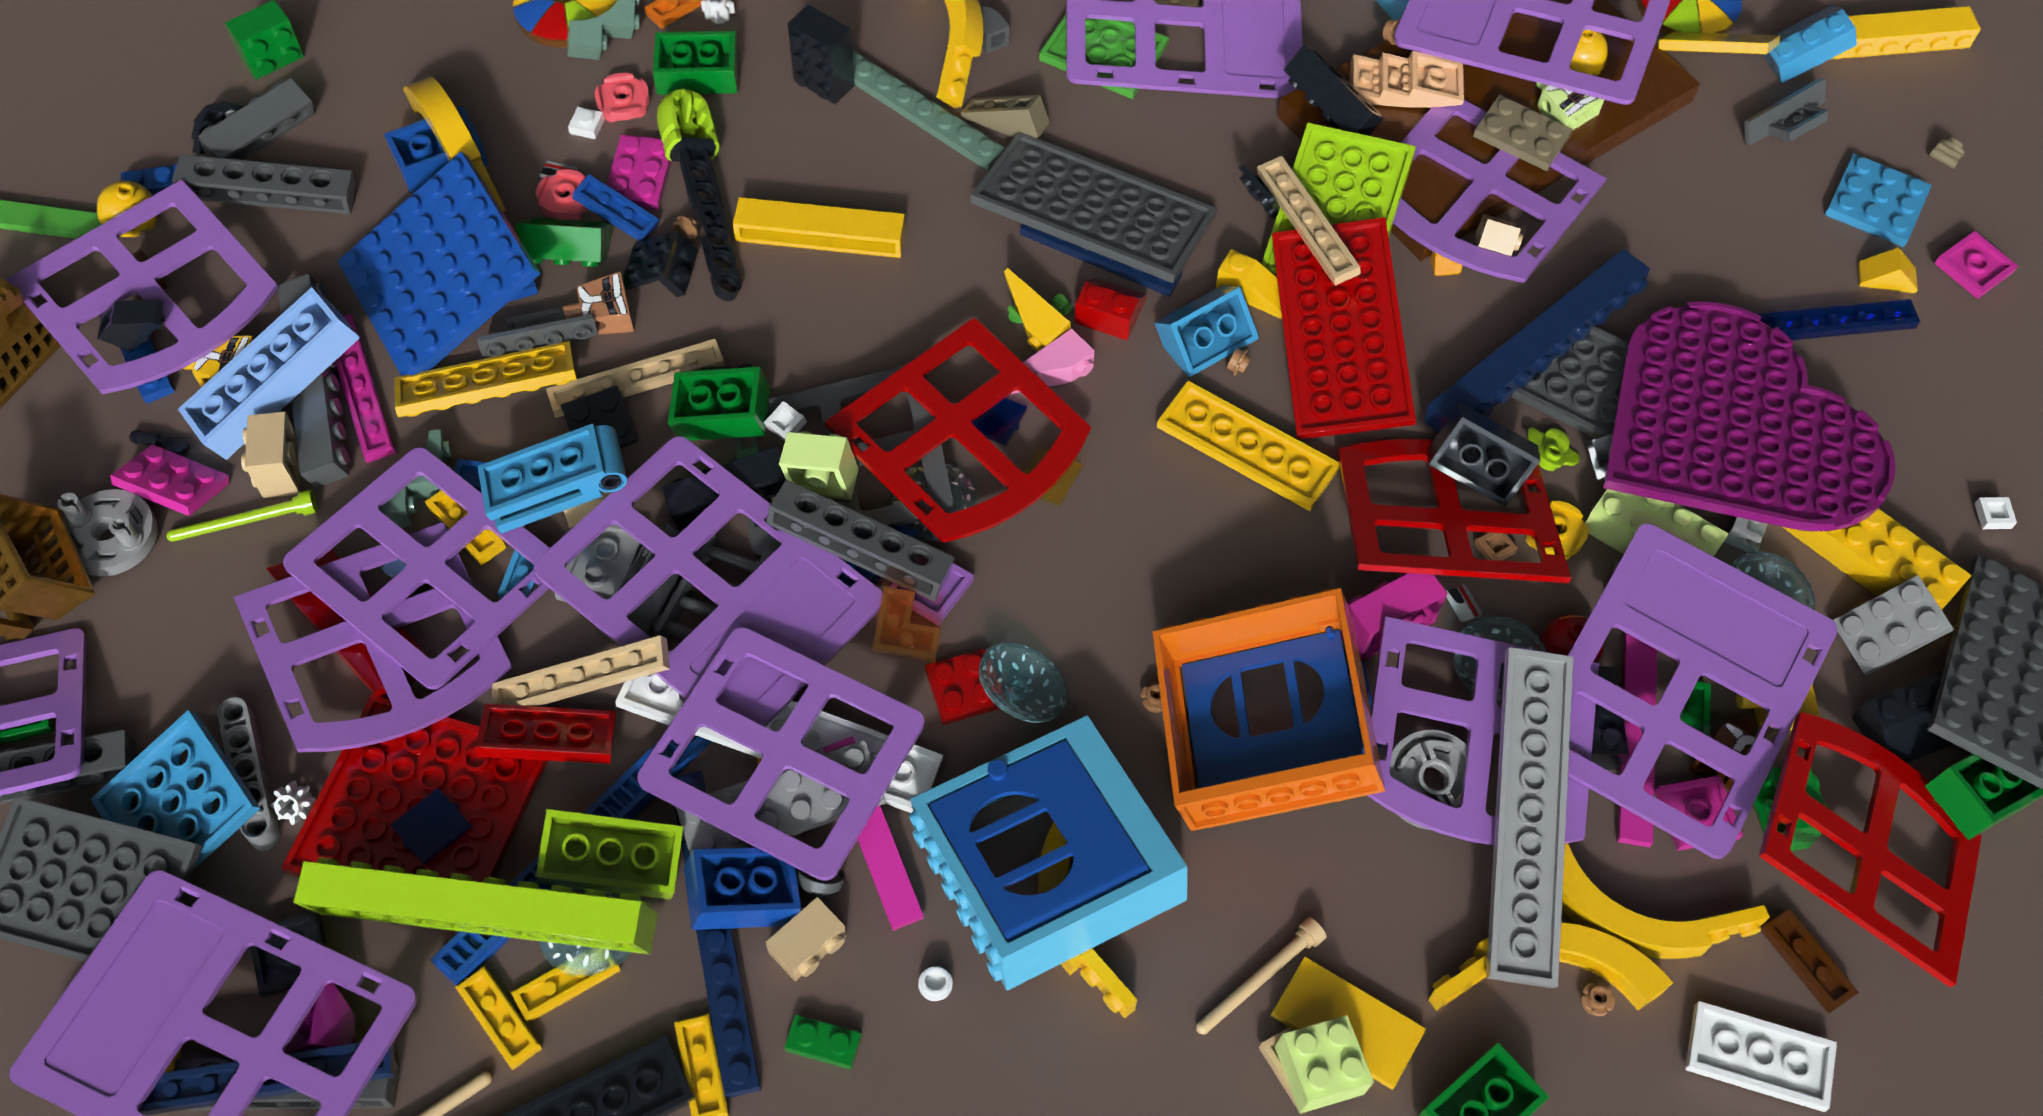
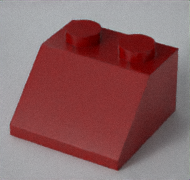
(1108, 308)

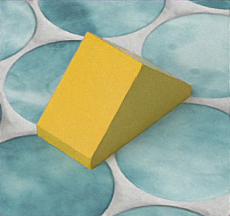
(1888, 272)

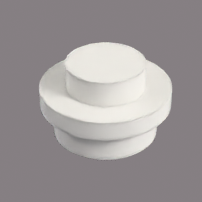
(935, 983)

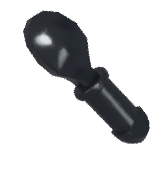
(172, 444)

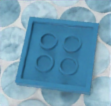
(1878, 200)

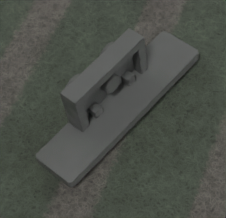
(1790, 116)
(537, 331)

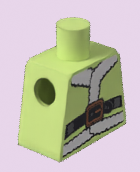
(1568, 106)

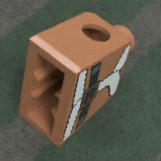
(607, 303)

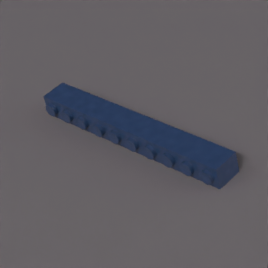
(1543, 340)

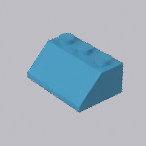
(1811, 43)
(1207, 329)

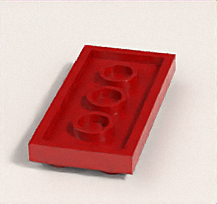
(546, 733)

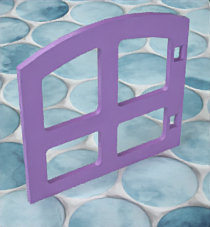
(1489, 180)
(141, 280)
(407, 711)
(1480, 718)

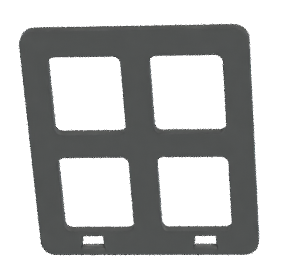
(830, 401)

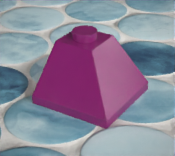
(326, 1025)

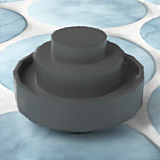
(820, 888)

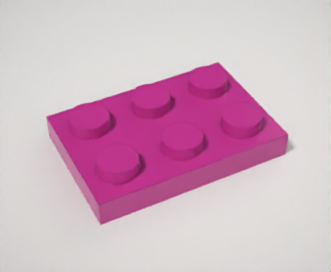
(640, 170)
(170, 479)

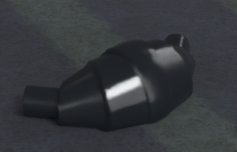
(210, 115)

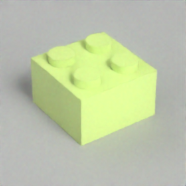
(820, 464)
(1323, 1064)

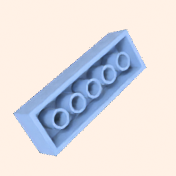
(268, 372)

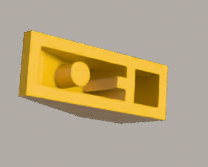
(1256, 282)
(1040, 320)

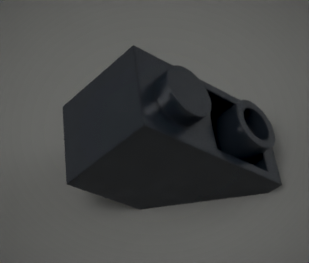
(130, 322)

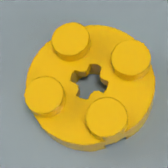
(1572, 527)

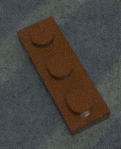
(1809, 961)

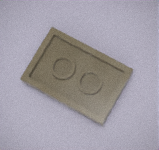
(1523, 133)

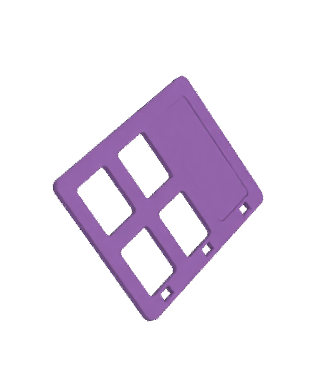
(1475, 28)
(1243, 45)
(786, 599)
(1716, 628)
(150, 994)

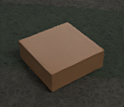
(1495, 546)

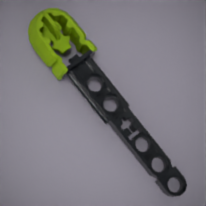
(689, 114)

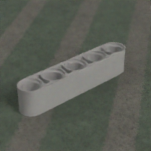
(246, 759)

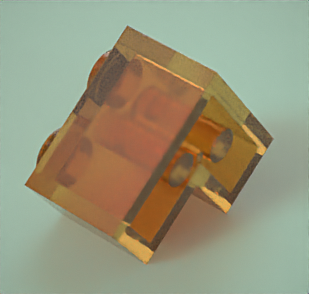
(896, 633)

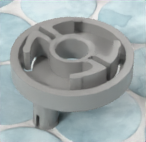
(114, 512)
(1421, 749)

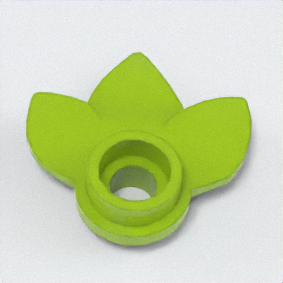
(1553, 448)

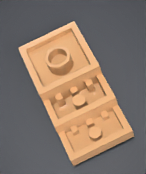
(1409, 81)

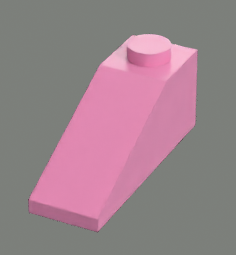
(1062, 360)

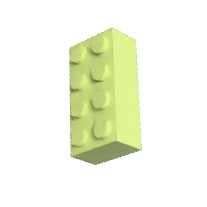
(1621, 514)

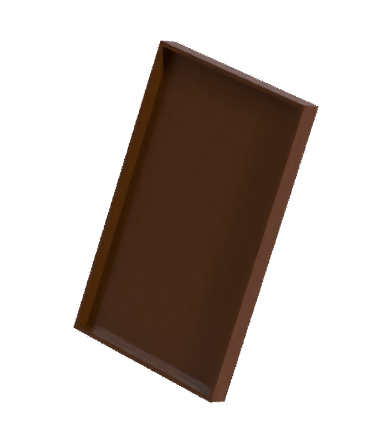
(1435, 188)

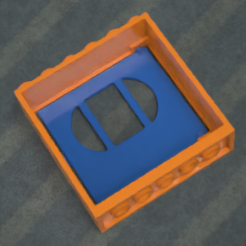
(1277, 769)

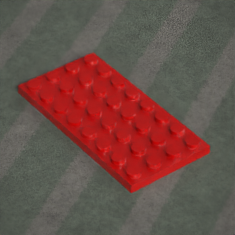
(1344, 337)

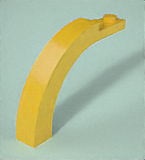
(963, 45)
(438, 110)
(1652, 937)
(1581, 946)
(1093, 968)

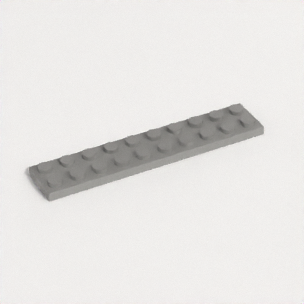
(1530, 819)

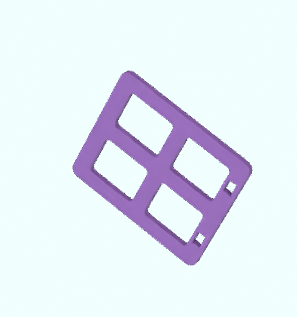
(422, 567)
(65, 705)
(783, 751)

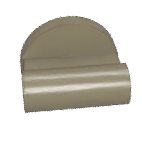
(1948, 152)

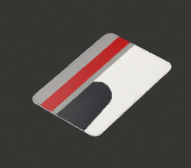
(551, 167)
(1463, 603)

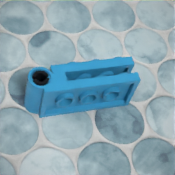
(552, 476)

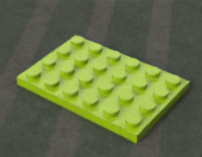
(1348, 178)

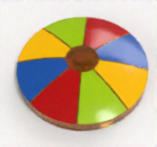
(1698, 15)
(549, 19)

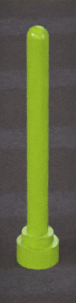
(303, 503)

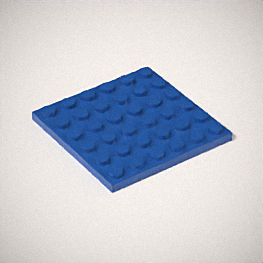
(438, 267)

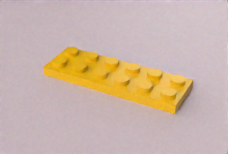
(484, 379)
(1248, 445)

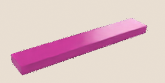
(364, 401)
(886, 865)

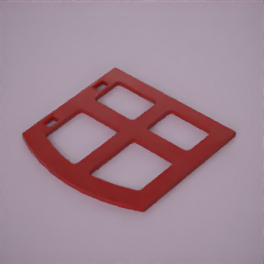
(956, 422)
(1448, 518)
(1871, 845)

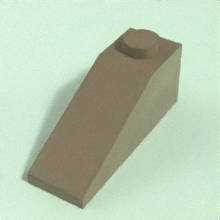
(1009, 114)

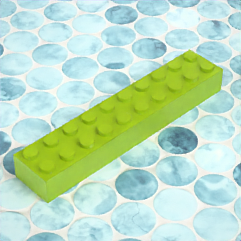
(477, 906)

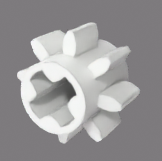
(717, 10)
(284, 803)

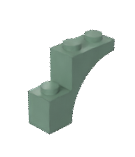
(590, 36)
(404, 504)

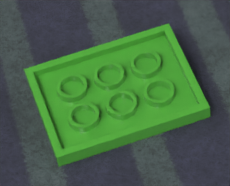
(1105, 44)

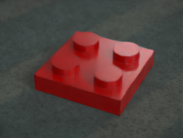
(958, 687)

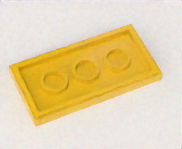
(1719, 42)
(1382, 1032)

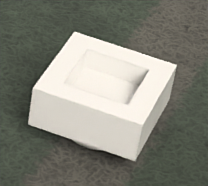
(586, 122)
(785, 420)
(1995, 513)

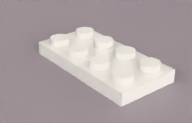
(1761, 1056)

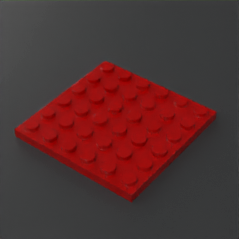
(386, 779)

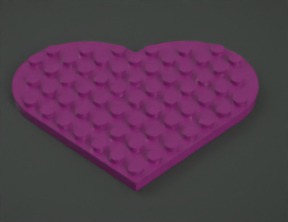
(1726, 424)

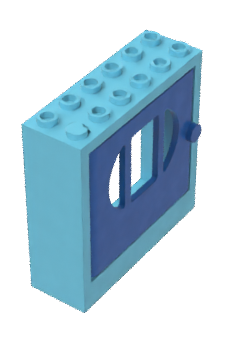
(1121, 855)

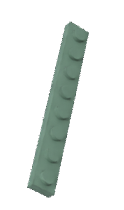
(925, 113)

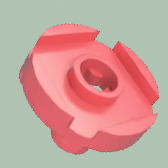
(622, 109)
(560, 207)

